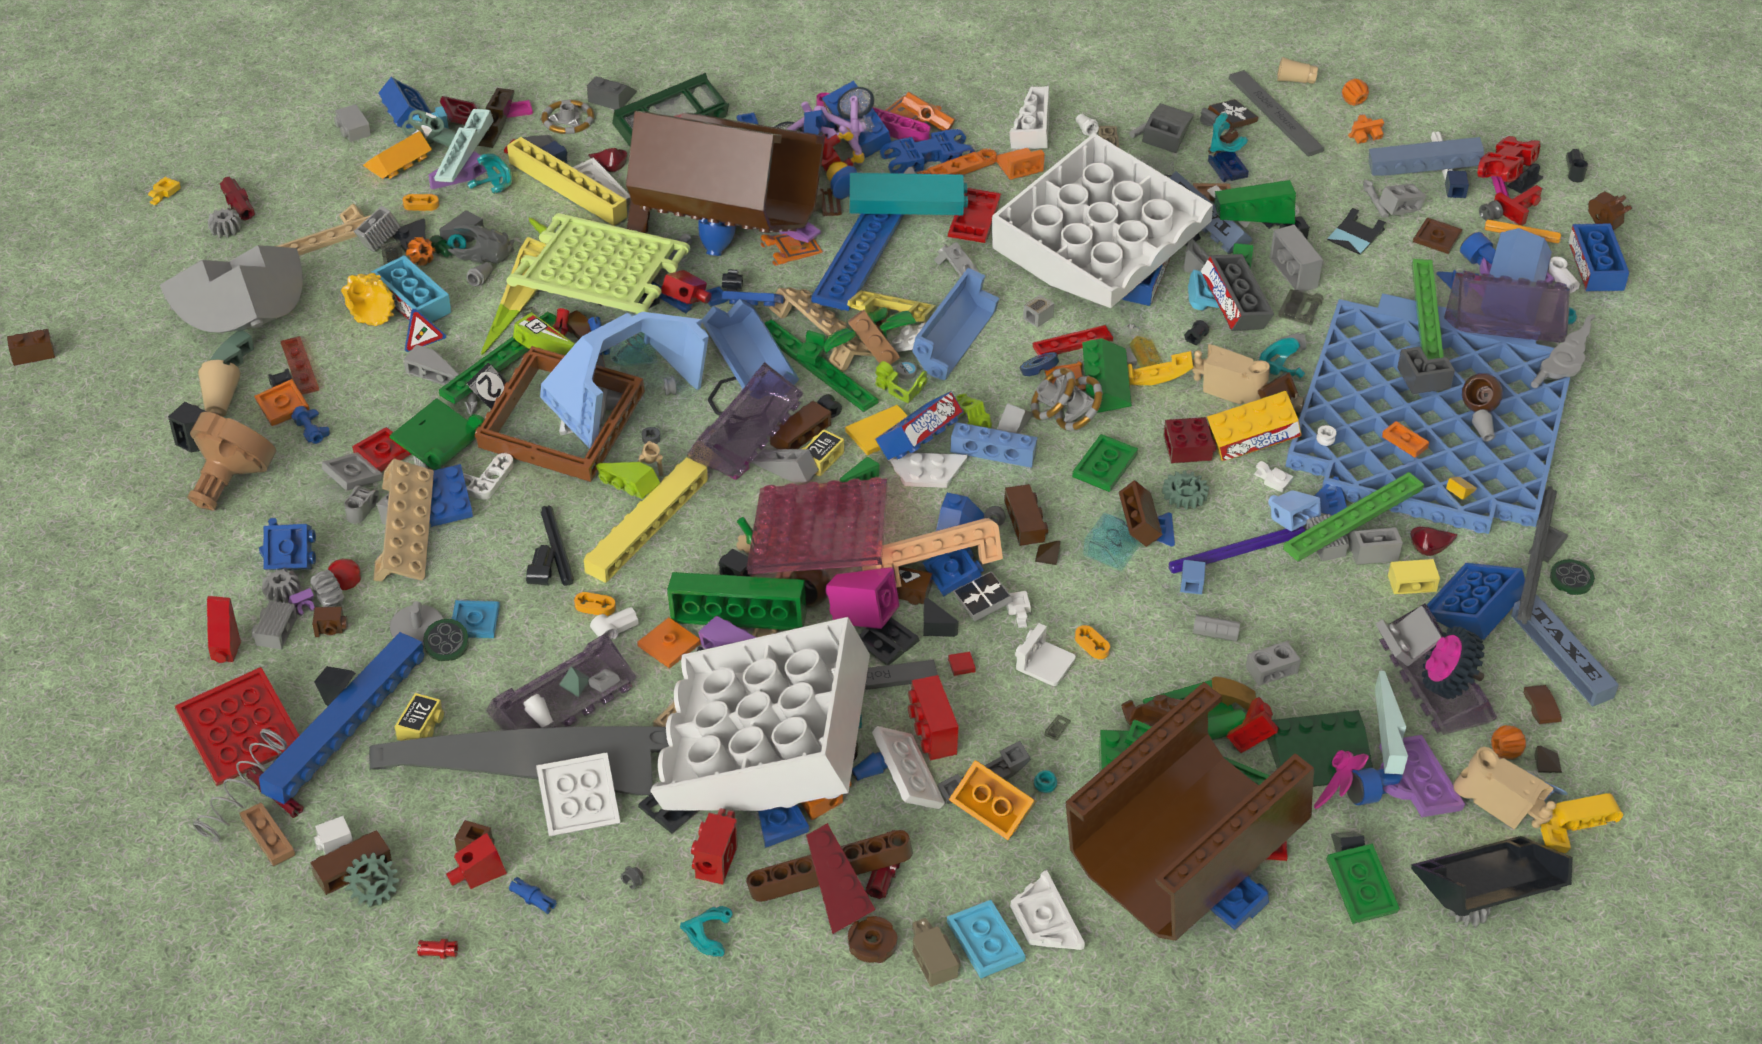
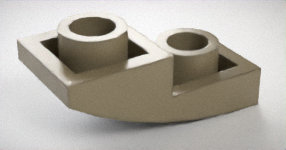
(1110, 134)

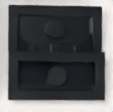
(881, 641)
(669, 819)

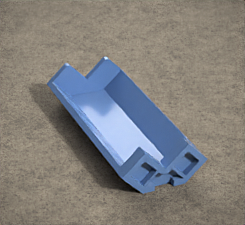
(1521, 256)
(954, 325)
(746, 342)

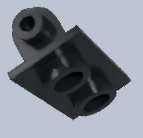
(1526, 179)

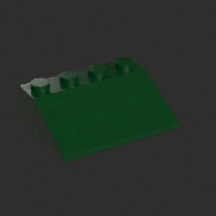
(1318, 740)

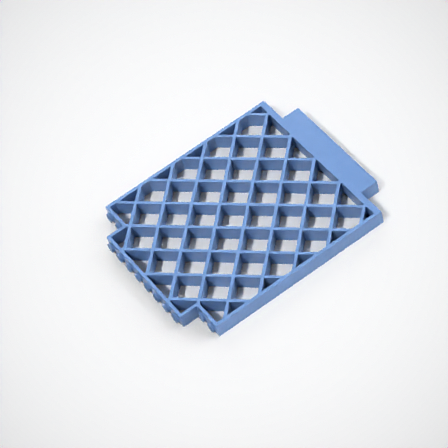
(1399, 318)

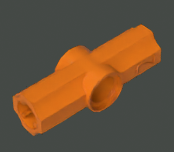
(917, 106)

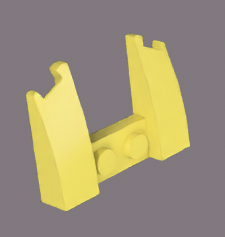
(870, 301)

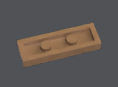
(873, 338)
(267, 834)

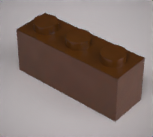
(802, 427)
(1140, 513)
(1025, 514)
(331, 868)

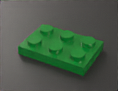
(1105, 462)
(1362, 883)

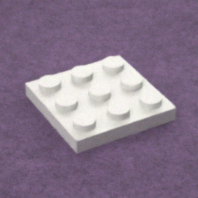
(578, 794)

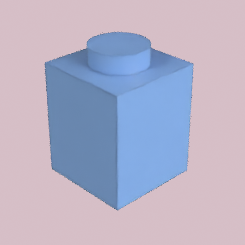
(1192, 577)

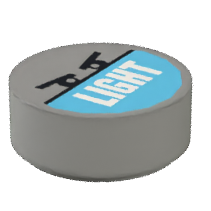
(906, 370)

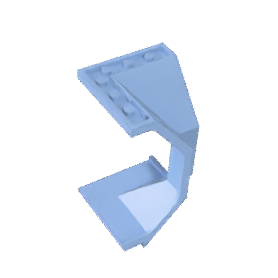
(570, 385)

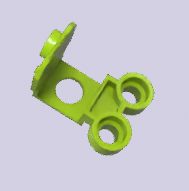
(889, 379)
(975, 411)

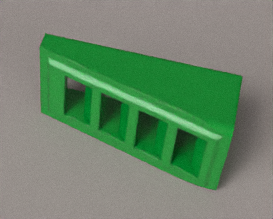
(863, 470)

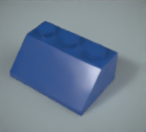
(401, 101)

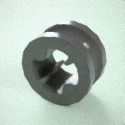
(651, 431)

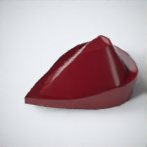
(610, 159)
(1430, 540)

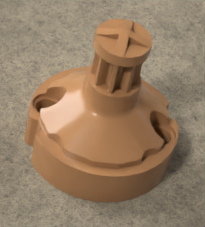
(228, 451)

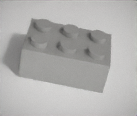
(1296, 258)

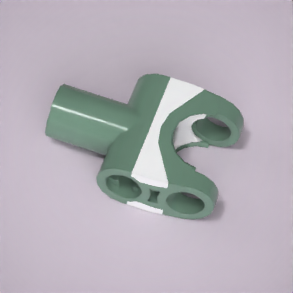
(430, 127)

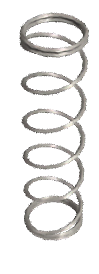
(198, 824)

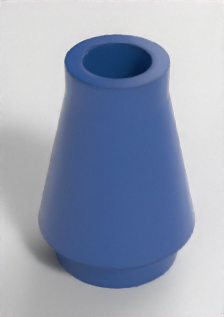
(870, 766)

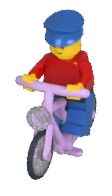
(852, 106)

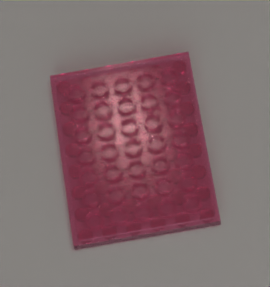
(819, 526)

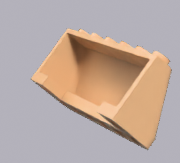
(978, 533)

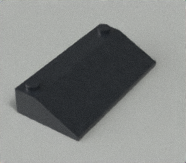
(1494, 874)

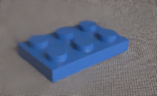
(449, 496)

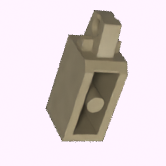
(934, 953)

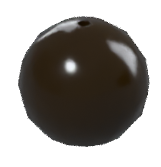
(815, 585)

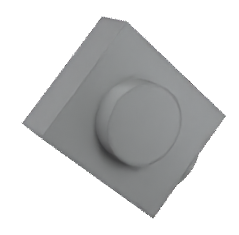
(956, 257)

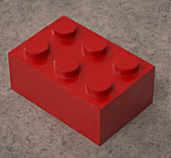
(933, 717)

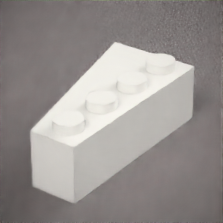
(1032, 124)

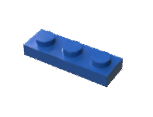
(768, 299)

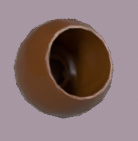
(1475, 389)

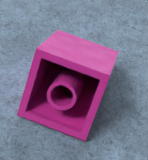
(864, 597)

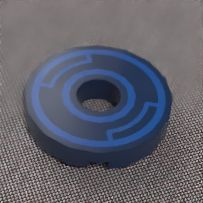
(1036, 364)

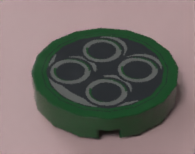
(1572, 576)
(446, 640)

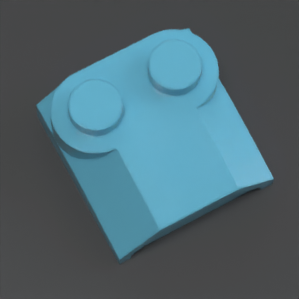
(1199, 292)

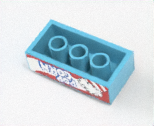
(414, 290)

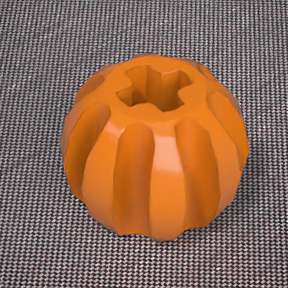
(1355, 92)
(423, 245)
(1508, 742)

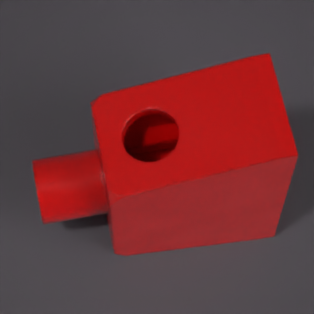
(685, 287)
(477, 863)

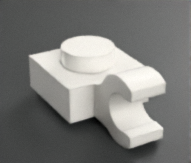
(1273, 478)
(1019, 607)

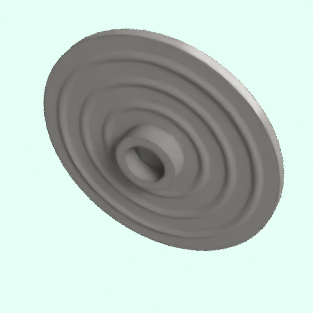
(414, 620)

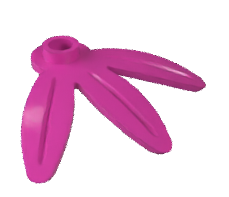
(1344, 764)

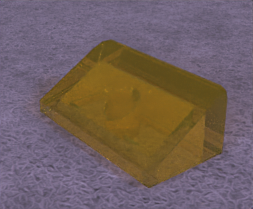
(1145, 351)

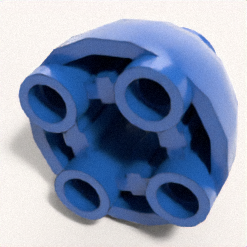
(715, 236)

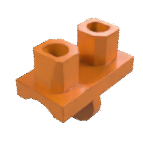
(1365, 126)

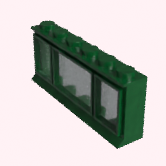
(690, 96)

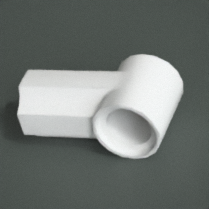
(1558, 270)
(615, 623)

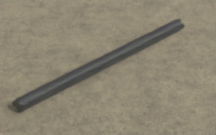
(1537, 555)

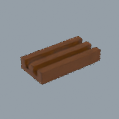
(829, 193)

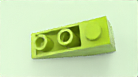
(631, 477)

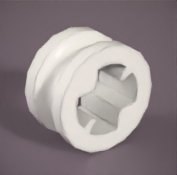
(1326, 435)

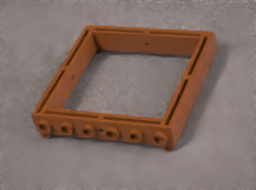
(537, 358)

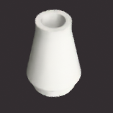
(1087, 124)
(538, 710)

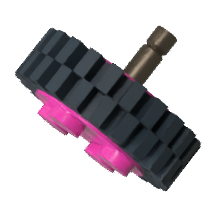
(1453, 663)

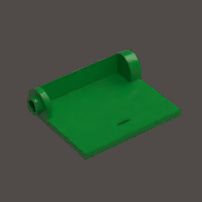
(437, 434)

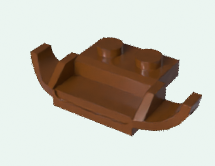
(1150, 712)

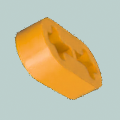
(420, 202)
(595, 603)
(1094, 640)

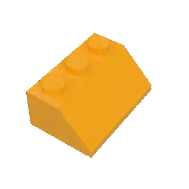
(399, 156)
(992, 800)

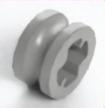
(669, 386)

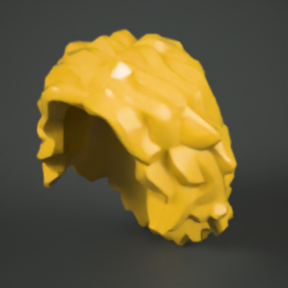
(368, 299)

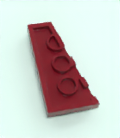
(839, 884)

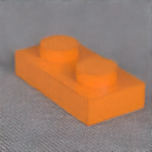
(1405, 439)

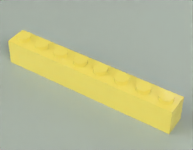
(567, 181)
(645, 520)

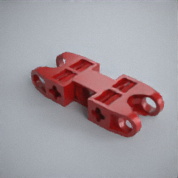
(1509, 159)

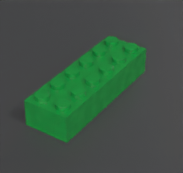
(739, 599)

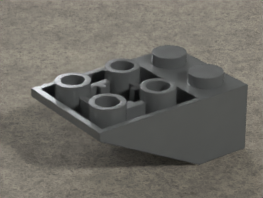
(1166, 127)

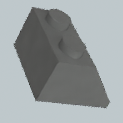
(609, 93)

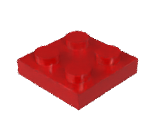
(380, 449)

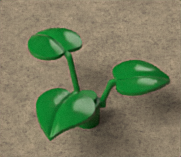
(845, 335)

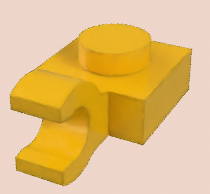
(164, 187)
(1555, 836)

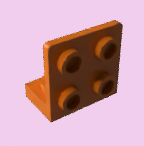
(1021, 162)

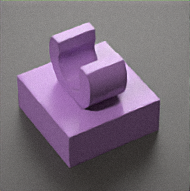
(301, 599)

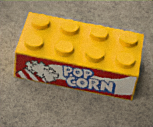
(1254, 426)

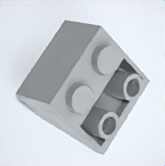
(1375, 545)

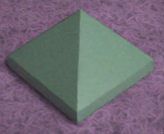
(574, 681)

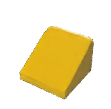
(1460, 487)

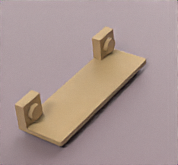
(824, 320)
(406, 521)

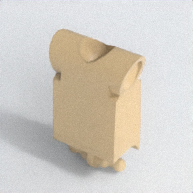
(1230, 374)
(1504, 789)

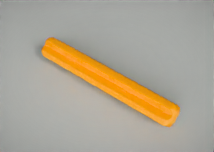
(1496, 226)

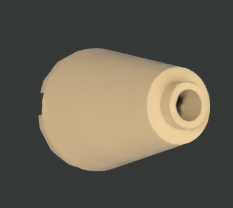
(218, 385)

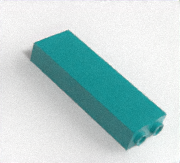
(907, 194)

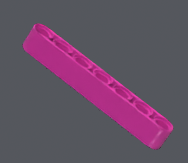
(897, 125)

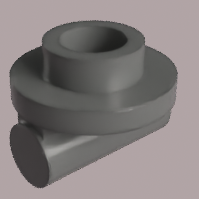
(1207, 118)

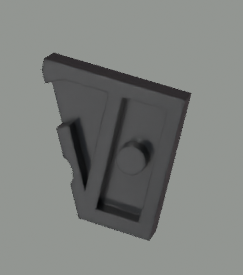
(410, 232)

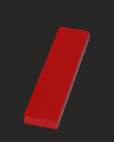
(1071, 341)

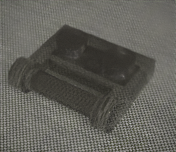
(1295, 303)

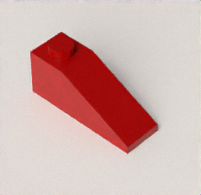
(222, 629)

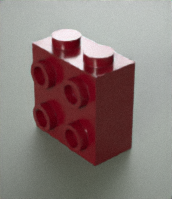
(1189, 440)

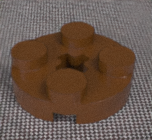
(872, 952)

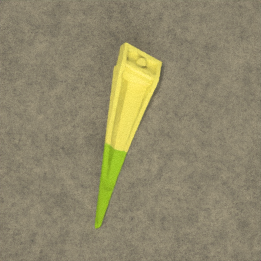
(514, 297)

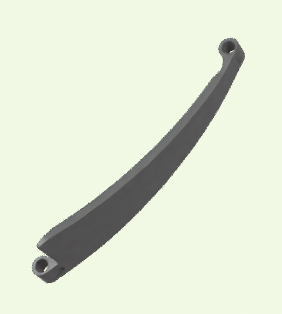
(520, 750)

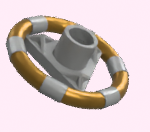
(568, 116)
(1053, 394)
(1079, 404)

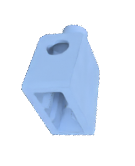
(1294, 509)

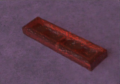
(299, 365)

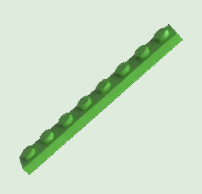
(1427, 308)
(1353, 516)

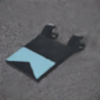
(1355, 235)

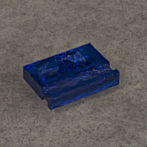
(1228, 166)

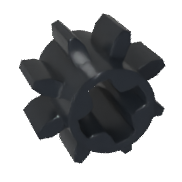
(732, 280)

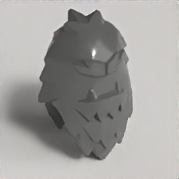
(489, 246)

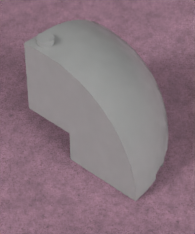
(239, 292)

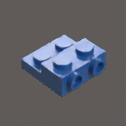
(289, 547)
(953, 569)
(1241, 902)

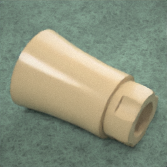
(1296, 71)

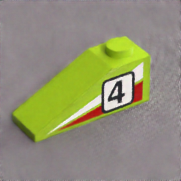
(535, 332)

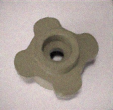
(1297, 403)

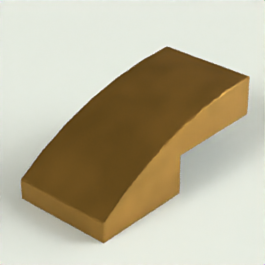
(1233, 692)

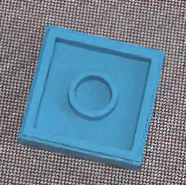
(477, 617)

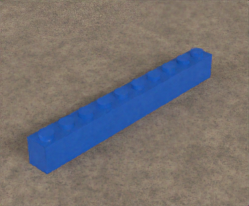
(341, 718)

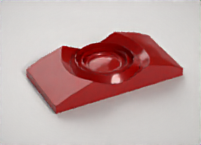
(977, 217)

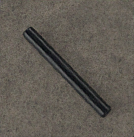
(557, 544)

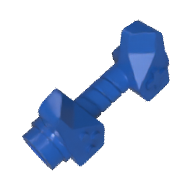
(312, 433)

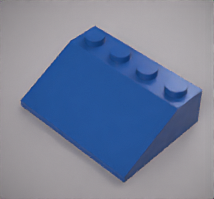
(1478, 597)

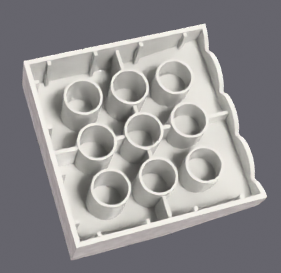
(1098, 222)
(765, 721)

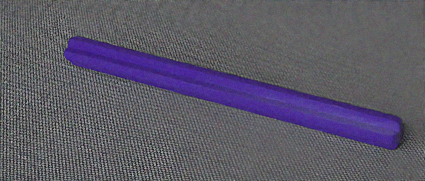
(1237, 548)

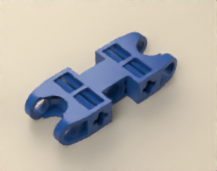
(920, 152)

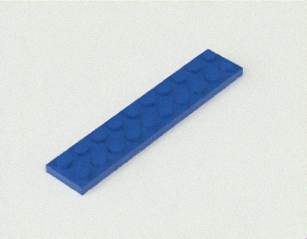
(855, 259)

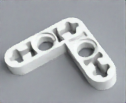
(485, 482)

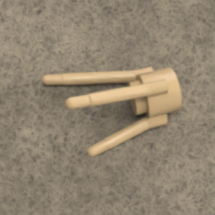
(651, 454)

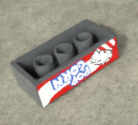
(1237, 292)

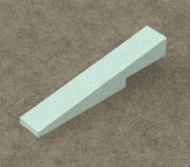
(464, 144)
(1391, 727)

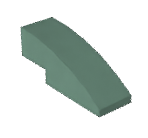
(234, 348)

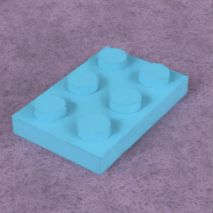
(985, 939)

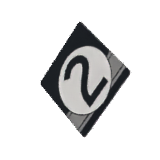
(487, 385)

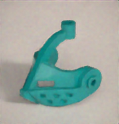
(1218, 128)
(489, 162)
(1284, 349)
(695, 930)

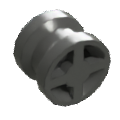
(1491, 211)

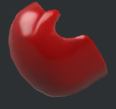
(346, 572)

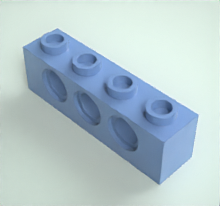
(993, 444)

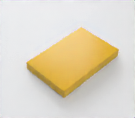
(868, 429)

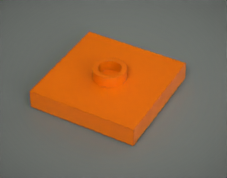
(280, 402)
(669, 642)

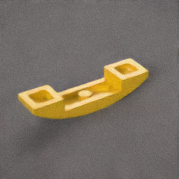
(1163, 372)

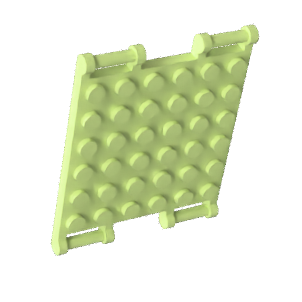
(599, 263)

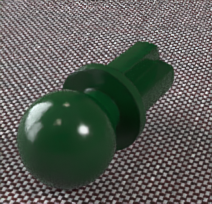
(440, 245)

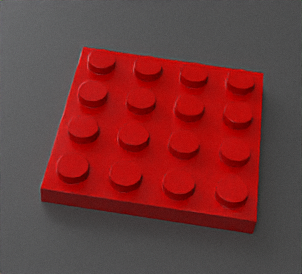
(230, 720)

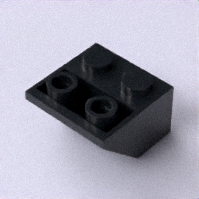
(181, 424)

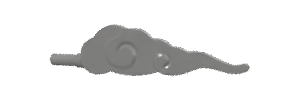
(1566, 357)

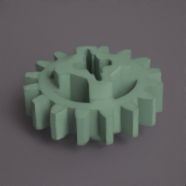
(1187, 490)
(371, 890)

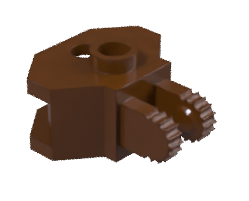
(1609, 209)

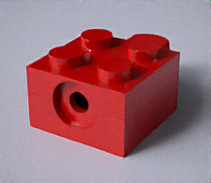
(715, 846)

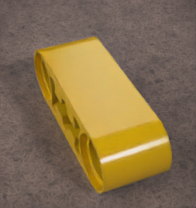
(1588, 812)

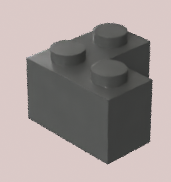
(1424, 374)

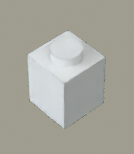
(332, 835)

